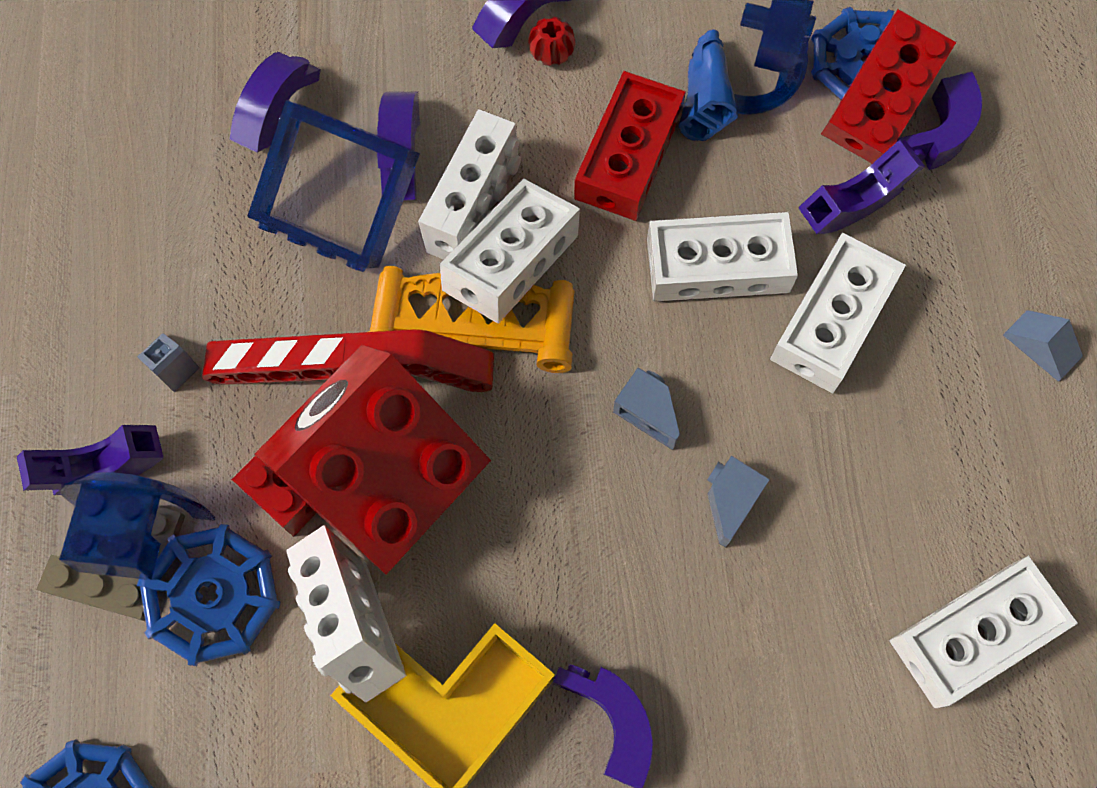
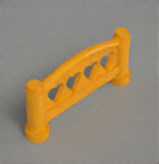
(544, 334)

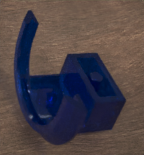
(780, 50)
(116, 521)

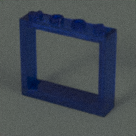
(388, 207)

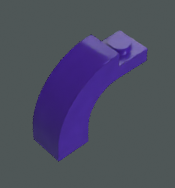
(503, 19)
(265, 96)
(959, 109)
(398, 123)
(846, 203)
(126, 451)
(631, 727)

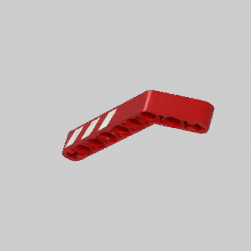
(320, 356)

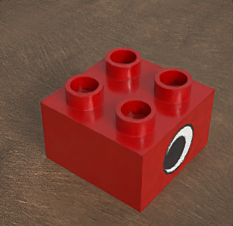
(374, 456)

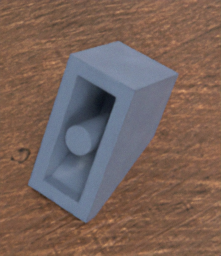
(649, 407)
(732, 496)

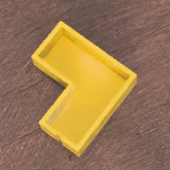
(455, 726)

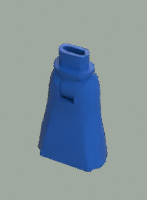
(710, 96)

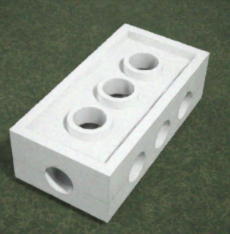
(470, 183)
(509, 250)
(721, 256)
(837, 311)
(343, 615)
(1007, 639)

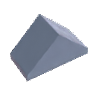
(1046, 341)
(168, 362)

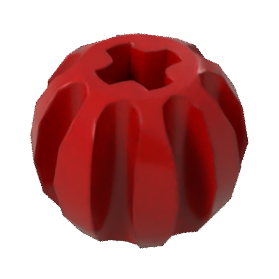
(551, 41)

